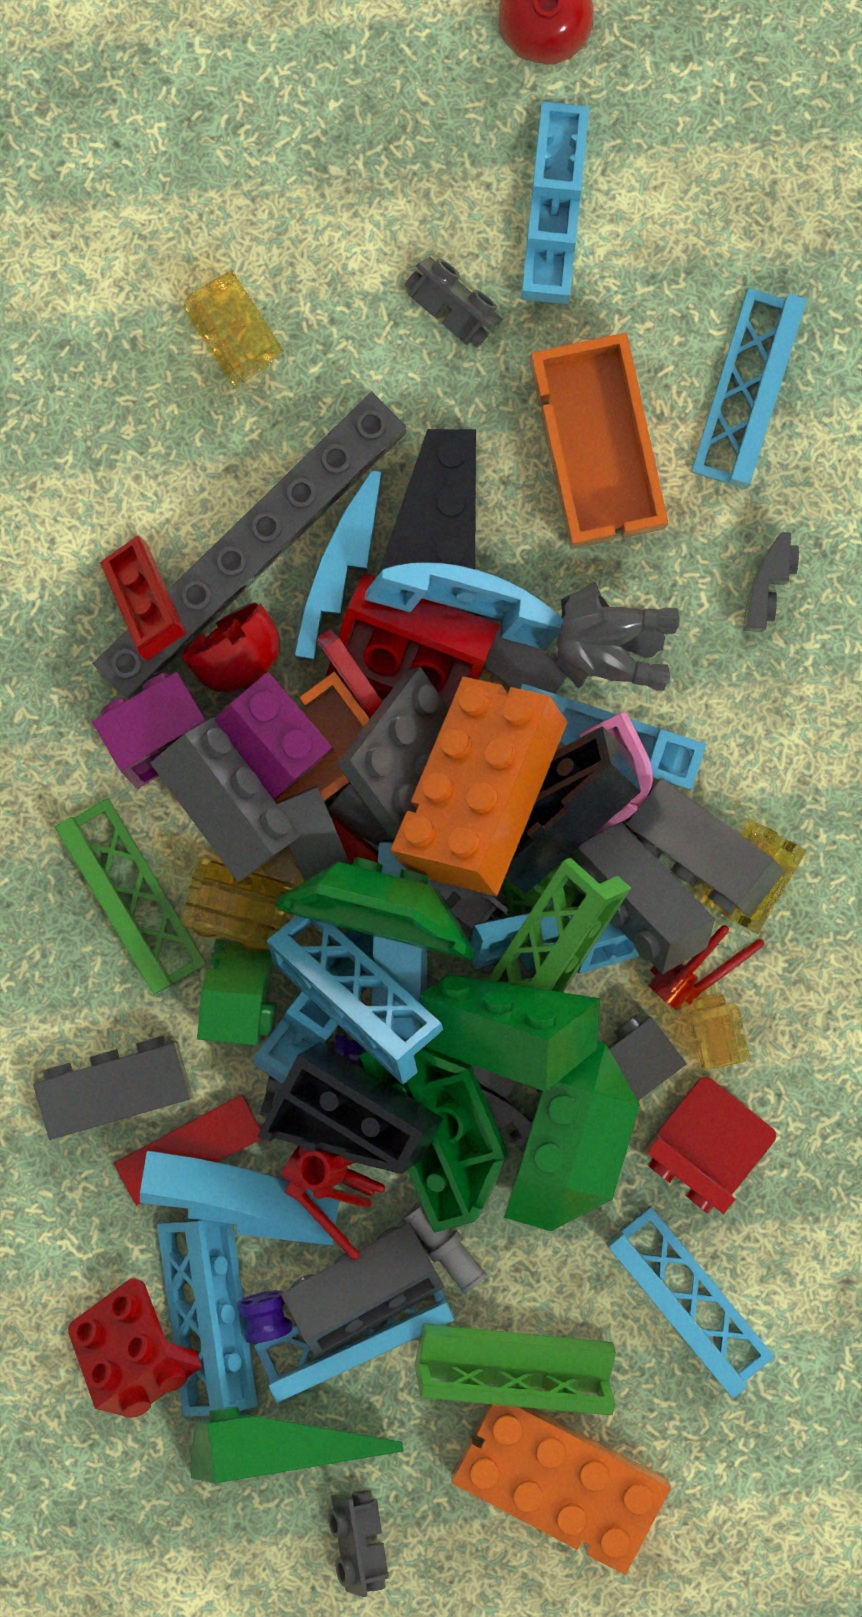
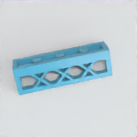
(766, 393)
(346, 1008)
(215, 1277)
(674, 1311)
(350, 1353)

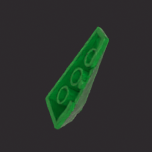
(250, 1446)

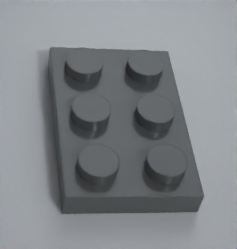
(395, 747)

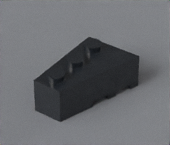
(439, 504)
(579, 794)
(350, 1113)

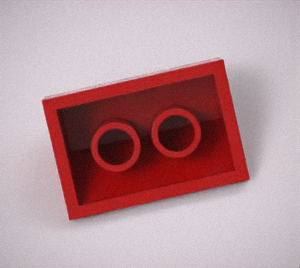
(431, 636)

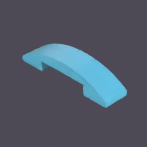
(522, 614)
(670, 754)

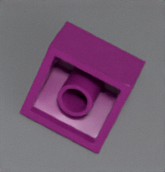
(147, 725)
(273, 735)

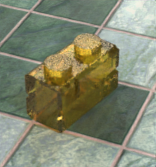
(233, 908)
(716, 1032)

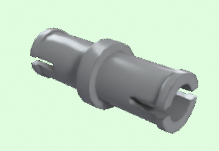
(447, 1249)

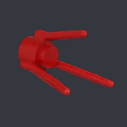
(677, 984)
(324, 1170)
(297, 1191)

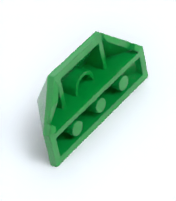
(380, 906)
(574, 1144)
(467, 1147)

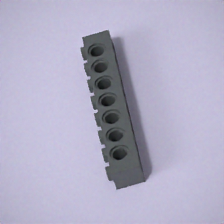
(262, 536)

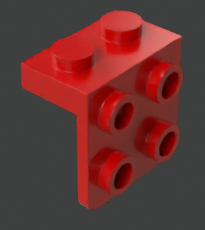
(709, 1145)
(127, 1354)

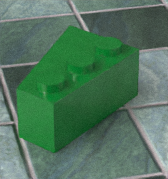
(236, 996)
(513, 1028)

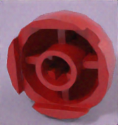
(545, 28)
(236, 651)

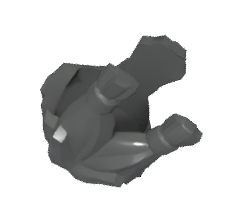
(598, 636)

